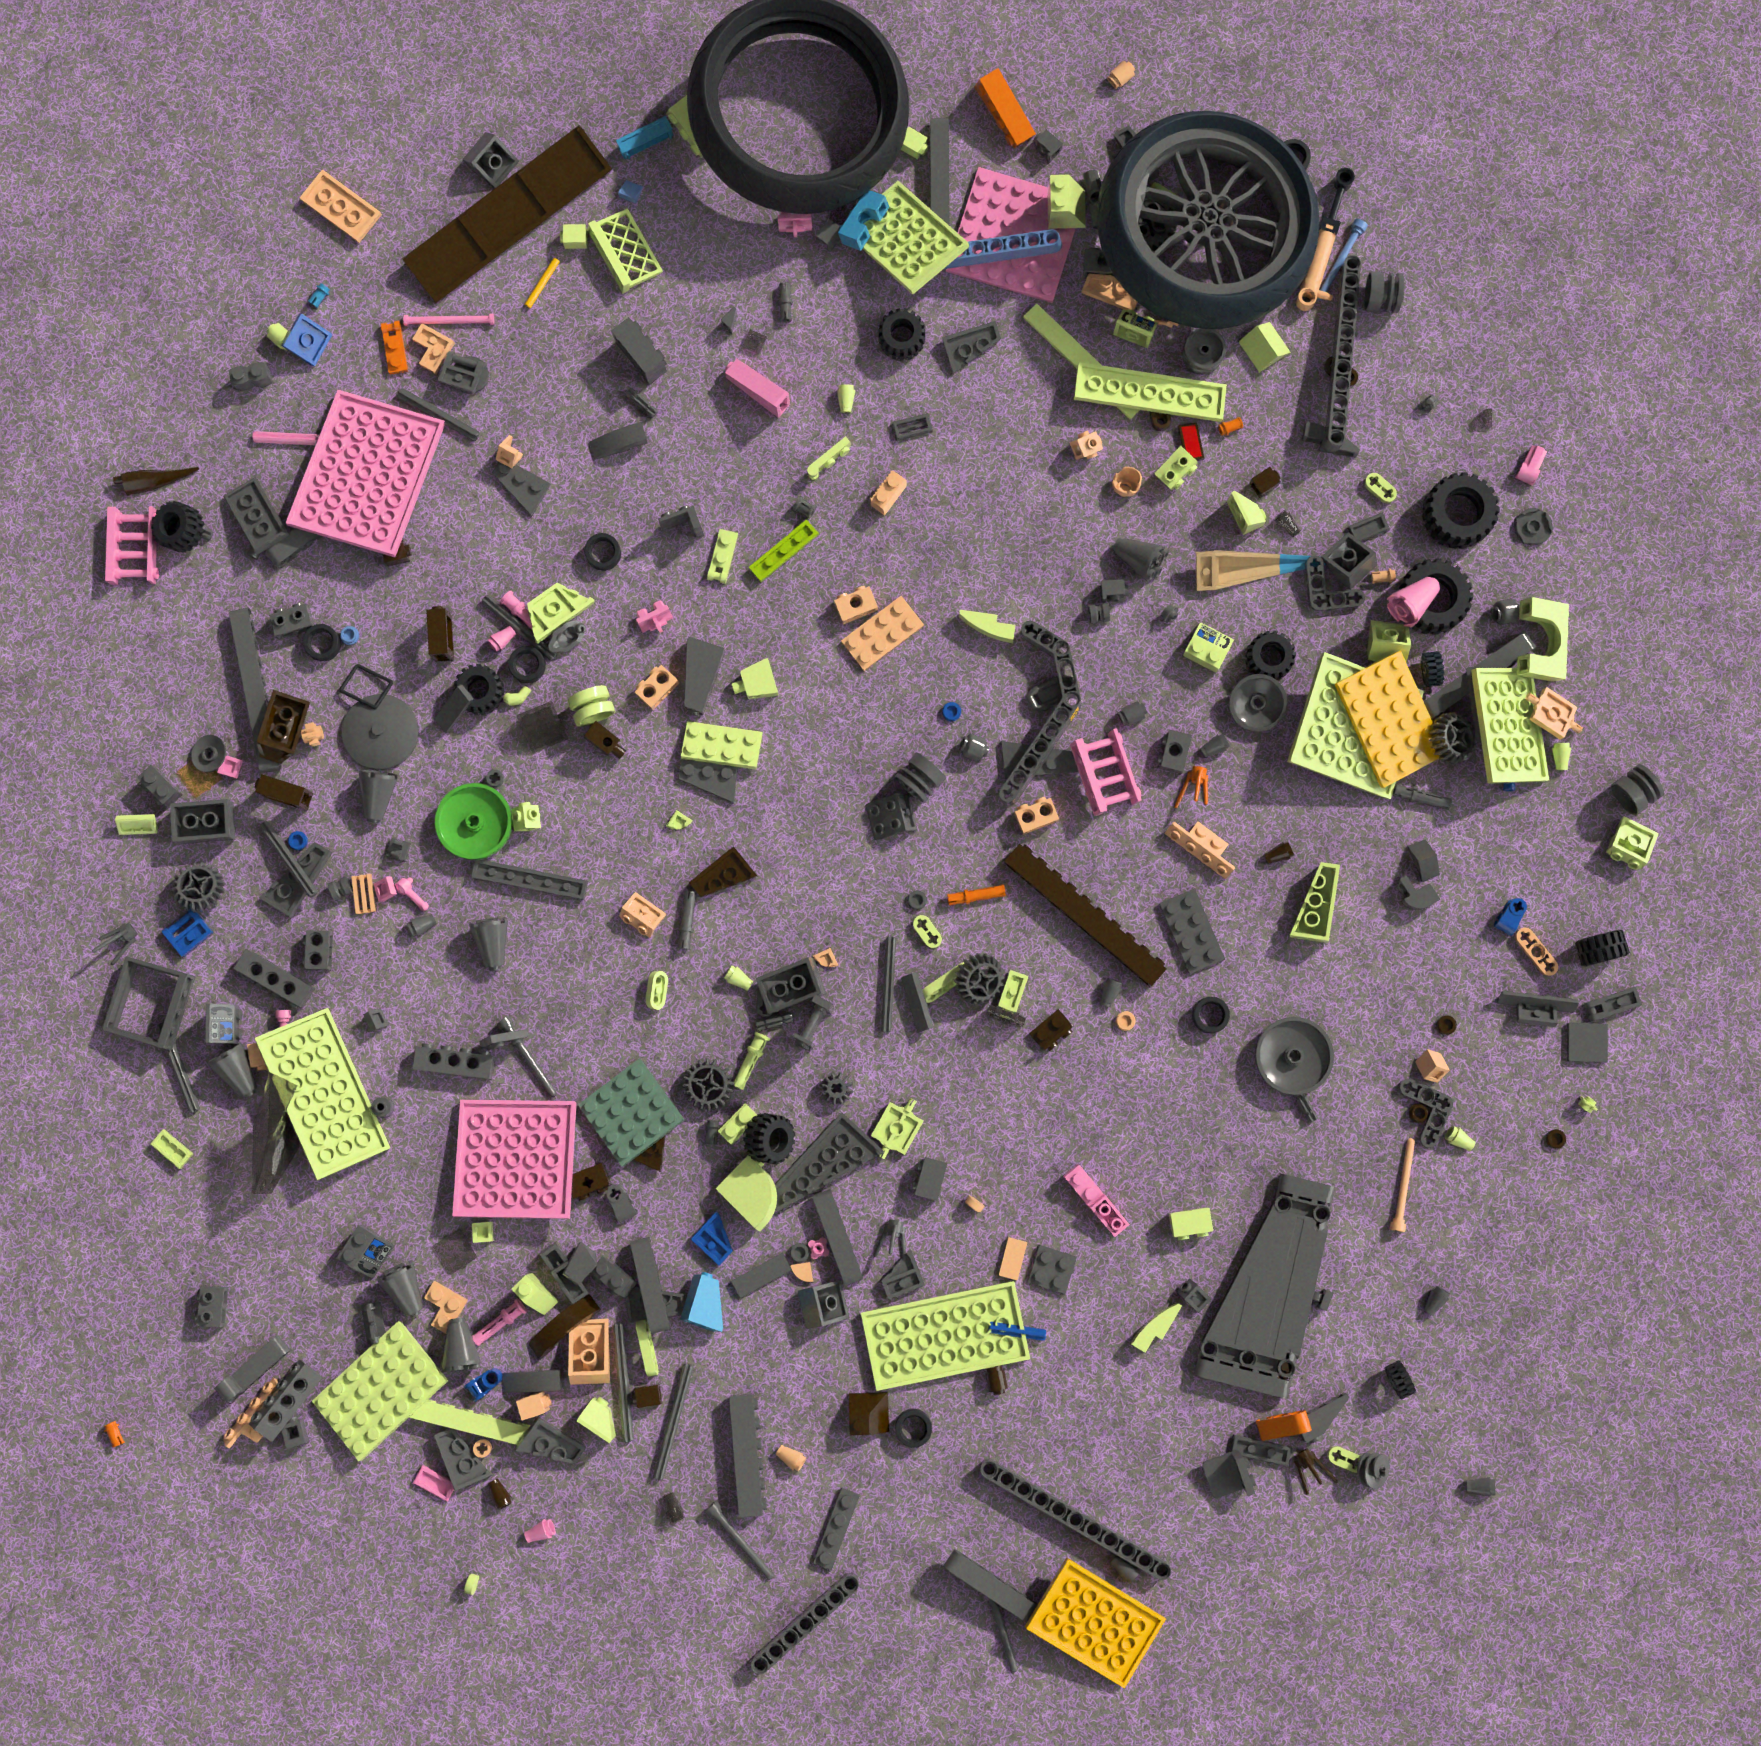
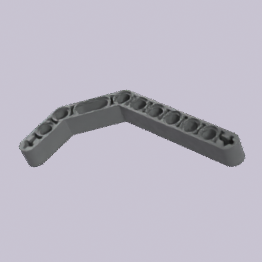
(1052, 723)

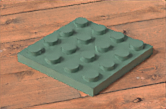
(631, 1112)

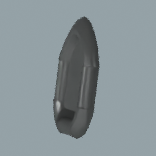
(1048, 693)

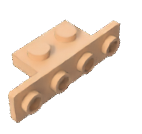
(1203, 845)
(242, 1424)

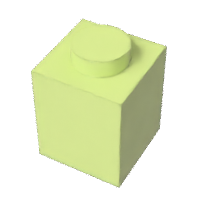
(914, 143)
(574, 236)

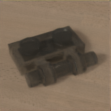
(1013, 1018)

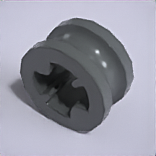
(497, 783)

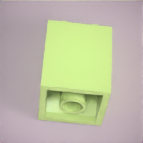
(1065, 203)

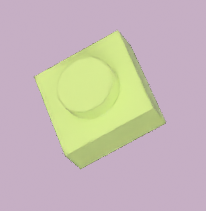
(482, 1232)

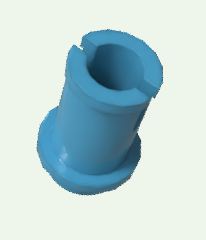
(319, 295)

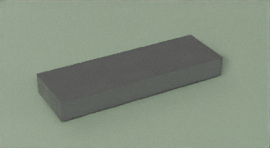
(453, 708)
(917, 1002)
(761, 1275)
(1262, 1450)

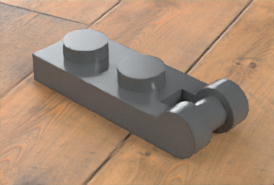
(1613, 1003)

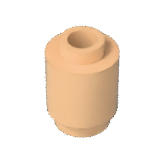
(1121, 74)

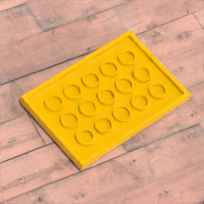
(1389, 718)
(1095, 1622)

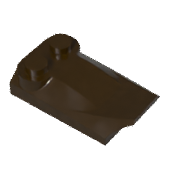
(281, 726)

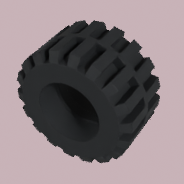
(897, 348)
(165, 526)
(1271, 640)
(494, 693)
(1602, 947)
(757, 1138)

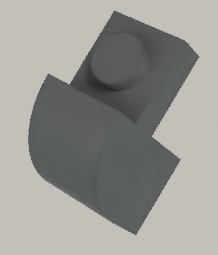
(1416, 899)

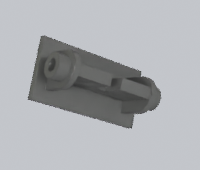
(373, 1322)

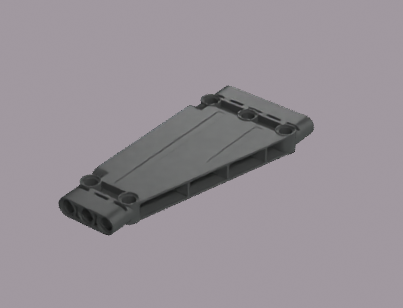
(1270, 1294)

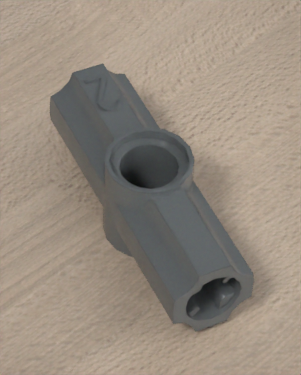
(1092, 186)

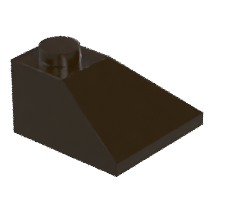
(868, 1413)

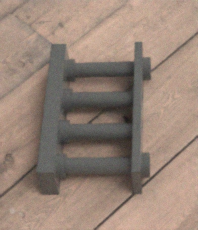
(821, 1008)

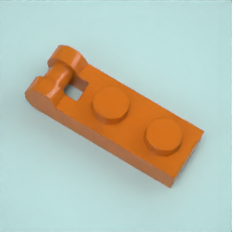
(394, 348)

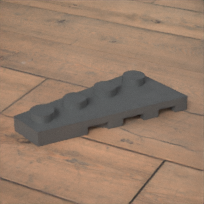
(1056, 763)

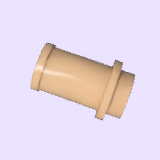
(1383, 576)

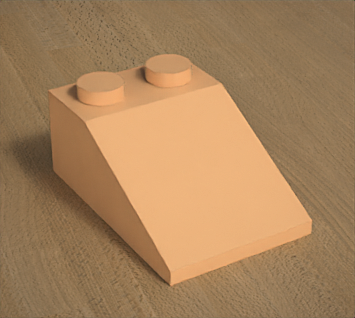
(589, 1353)

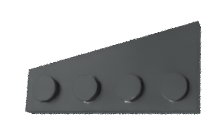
(286, 892)

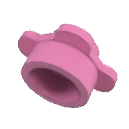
(822, 1244)

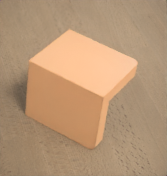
(508, 455)
(1432, 1066)

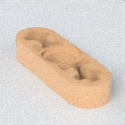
(1531, 936)

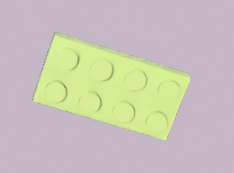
(721, 745)

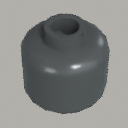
(1505, 611)
(974, 747)

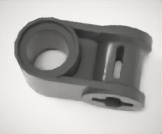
(621, 1206)

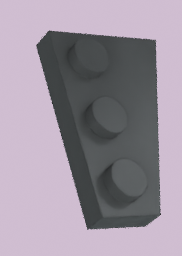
(969, 344)
(523, 485)
(711, 777)
(550, 1442)
(460, 1462)

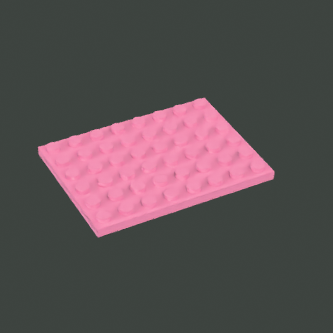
(365, 473)

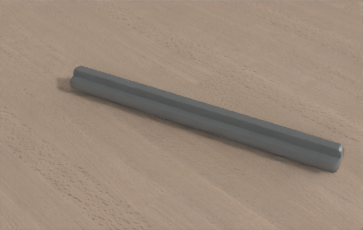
(623, 1382)
(673, 1422)

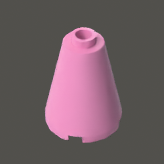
(1413, 600)

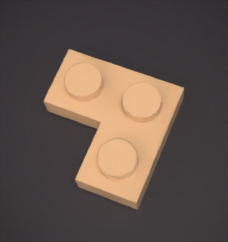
(436, 345)
(450, 1305)

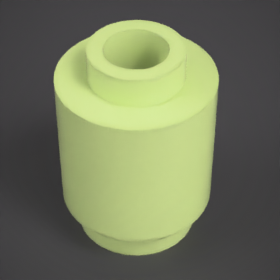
(277, 334)

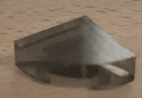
(1483, 419)

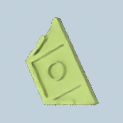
(555, 608)

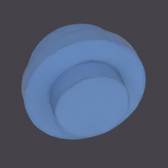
(349, 635)

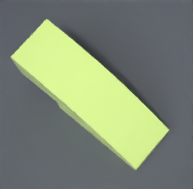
(988, 625)
(1155, 1326)

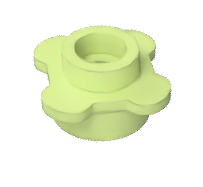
(1587, 1104)

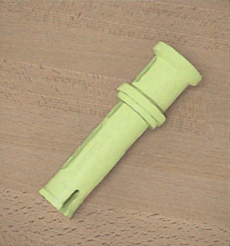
(754, 1052)

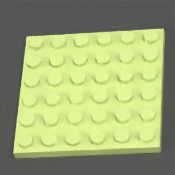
(1326, 735)

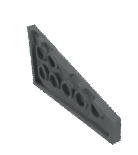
(831, 1156)

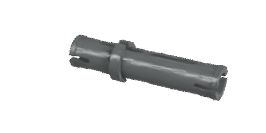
(1413, 794)
(687, 920)

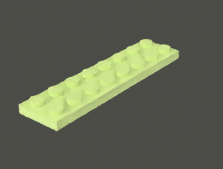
(1150, 392)

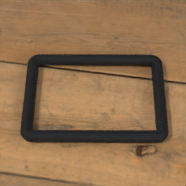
(373, 673)

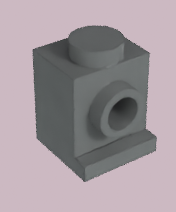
(1047, 145)
(1113, 590)
(292, 1440)

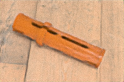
(976, 895)

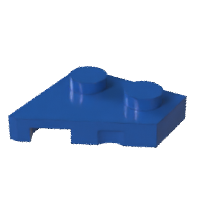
(714, 1239)

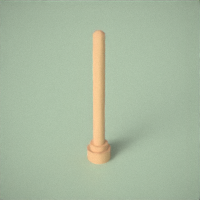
(1398, 1222)

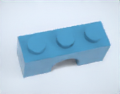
(869, 207)

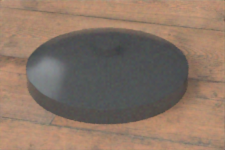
(381, 735)
(1294, 1056)

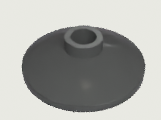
(202, 751)

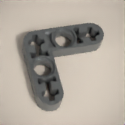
(1321, 592)
(1436, 1109)

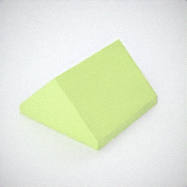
(1264, 346)

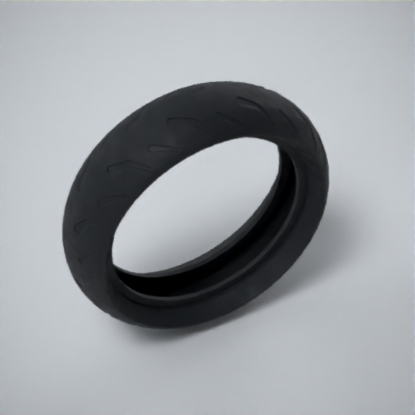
(777, 189)

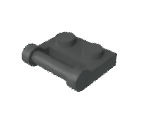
(459, 377)

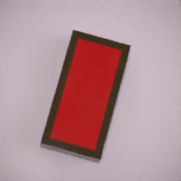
(1191, 440)

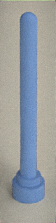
(1358, 228)

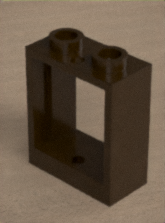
(440, 634)
(283, 792)

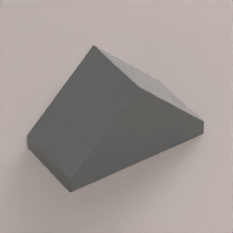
(1424, 860)

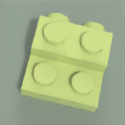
(1632, 843)

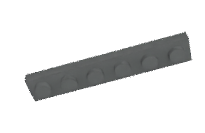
(529, 879)

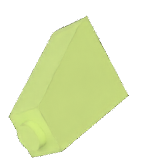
(535, 1294)

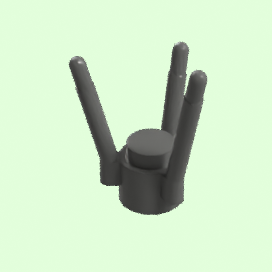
(124, 932)
(895, 1229)

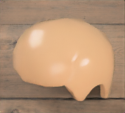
(1127, 476)

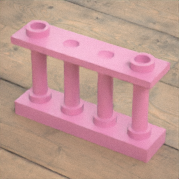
(114, 554)
(1092, 785)

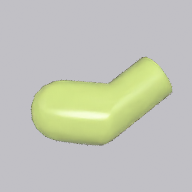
(516, 698)

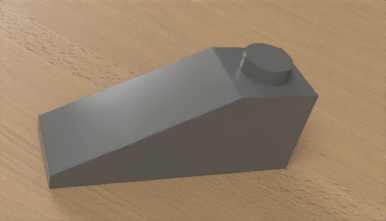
(1323, 1416)

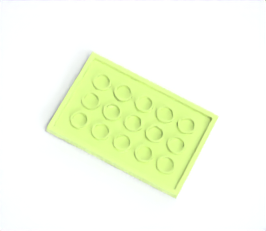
(912, 240)
(1509, 739)
(379, 1391)

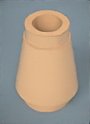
(791, 1457)

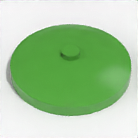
(473, 821)

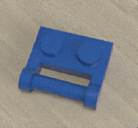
(191, 936)

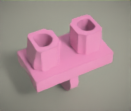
(794, 223)
(654, 619)

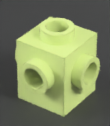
(526, 817)

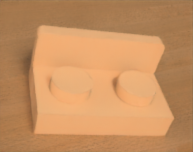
(642, 914)

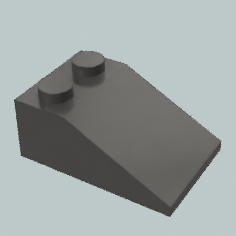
(791, 985)

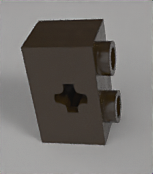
(599, 1176)

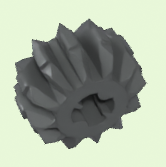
(837, 1094)

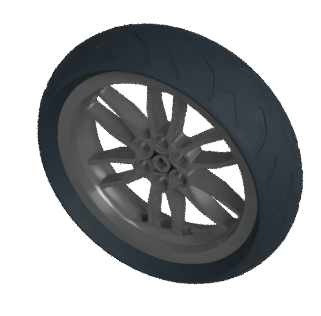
(1252, 151)

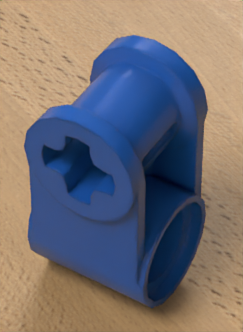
(1509, 919)
(481, 1385)

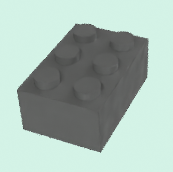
(639, 350)
(202, 821)

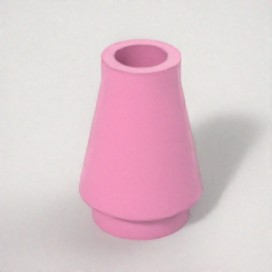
(501, 639)
(540, 1531)

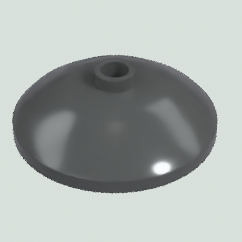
(1272, 705)

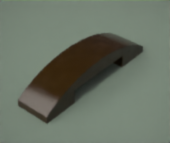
(563, 1324)

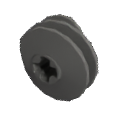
(1373, 1470)

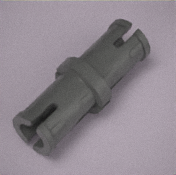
(785, 302)

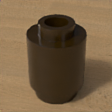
(996, 1380)

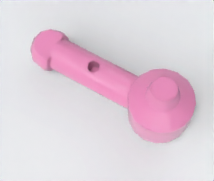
(404, 887)

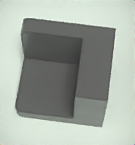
(829, 234)

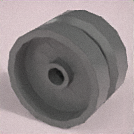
(1202, 362)

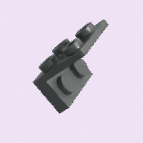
(685, 514)
(891, 816)

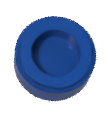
(951, 711)
(297, 840)

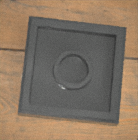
(1587, 1042)

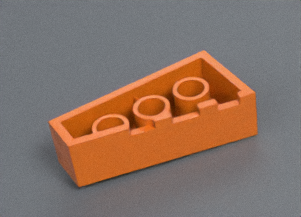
(1004, 108)

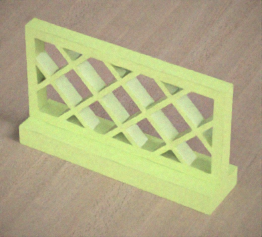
(609, 253)

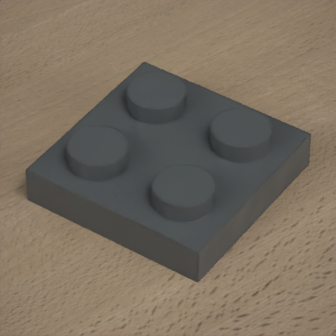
(1052, 1269)

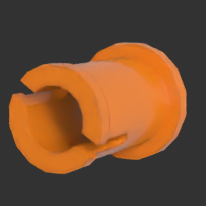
(1230, 426)
(114, 1434)

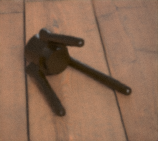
(1305, 1459)

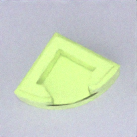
(679, 821)

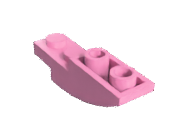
(1096, 1200)

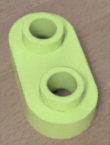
(656, 990)

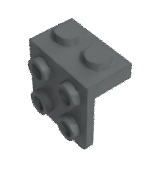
(1229, 1474)

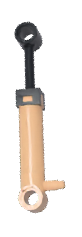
(1327, 232)

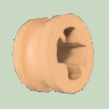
(486, 1452)

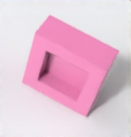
(230, 767)
(385, 889)

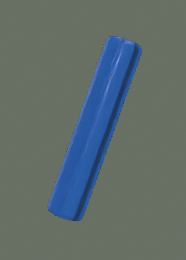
(1015, 1331)

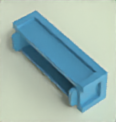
(644, 137)

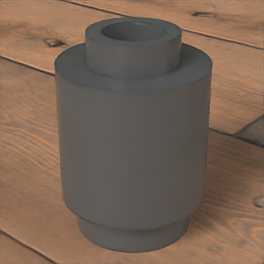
(1132, 713)
(388, 1107)

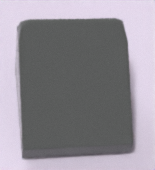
(729, 320)

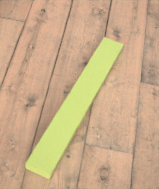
(1064, 343)

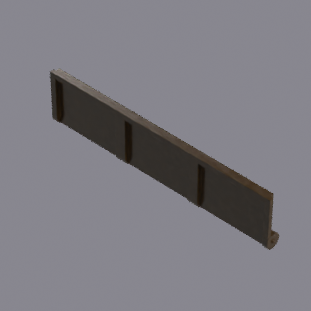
(507, 214)

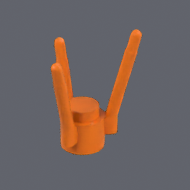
(1198, 777)

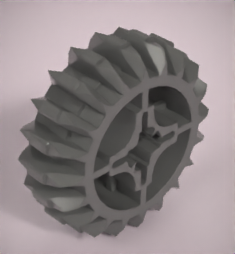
(1452, 738)
(213, 879)
(972, 976)
(703, 1100)

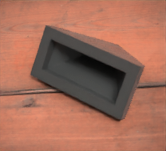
(580, 1264)

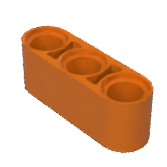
(1283, 1425)

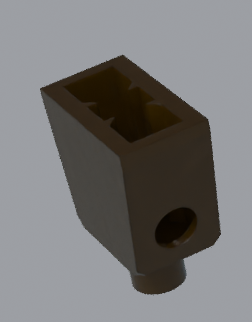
(597, 734)

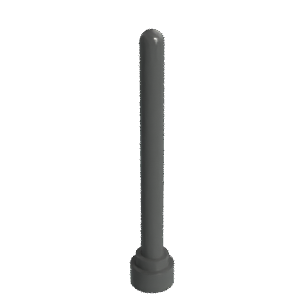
(507, 1026)
(715, 1512)
(1004, 1636)

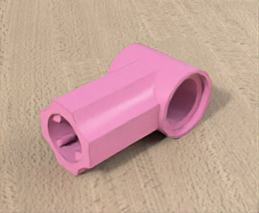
(1530, 468)

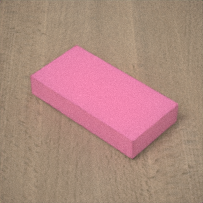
(434, 1483)

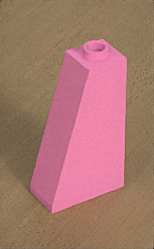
(758, 387)

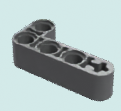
(252, 1370)

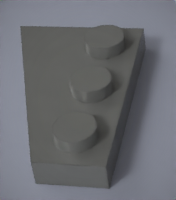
(636, 1310)

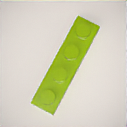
(783, 551)

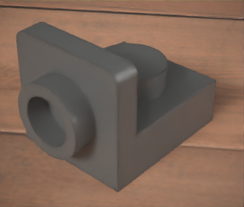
(1193, 1295)

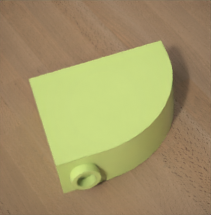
(750, 1192)

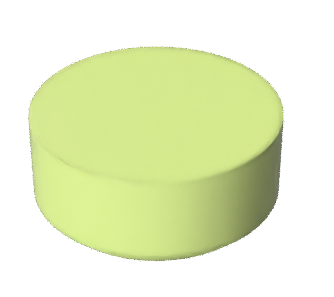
(471, 1584)

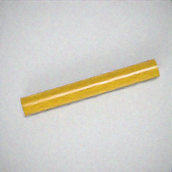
(542, 282)

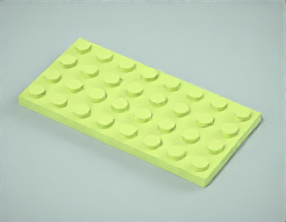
(330, 1101)
(943, 1336)

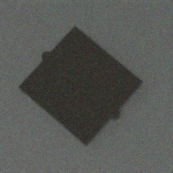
(455, 1251)

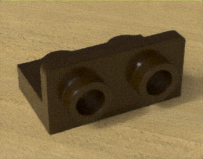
(1051, 1030)

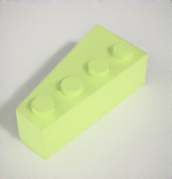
(1317, 910)

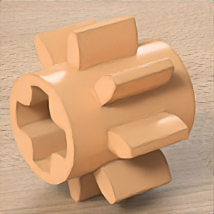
(312, 734)

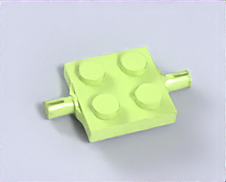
(897, 1128)

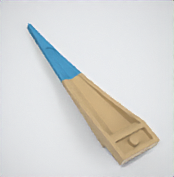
(1228, 568)

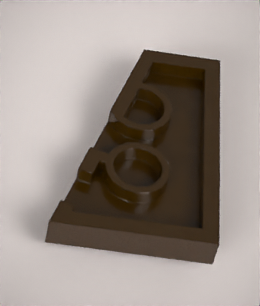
(723, 873)

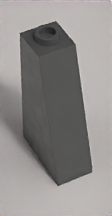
(702, 668)

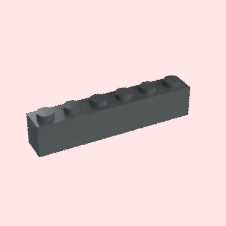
(746, 1455)

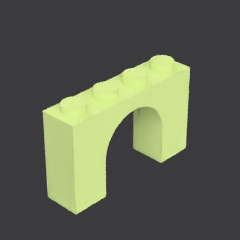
(1554, 619)

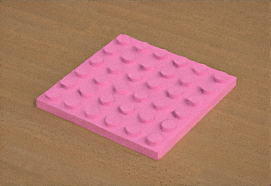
(1007, 207)
(514, 1159)

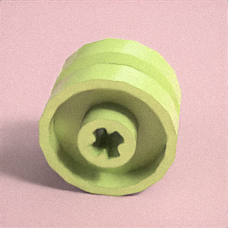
(591, 705)

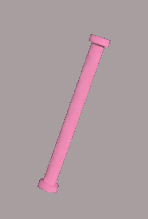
(448, 319)

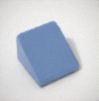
(630, 191)

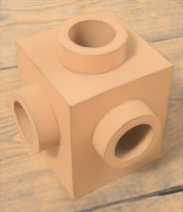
(1086, 445)

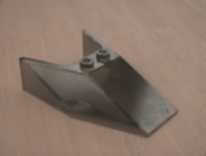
(273, 1135)

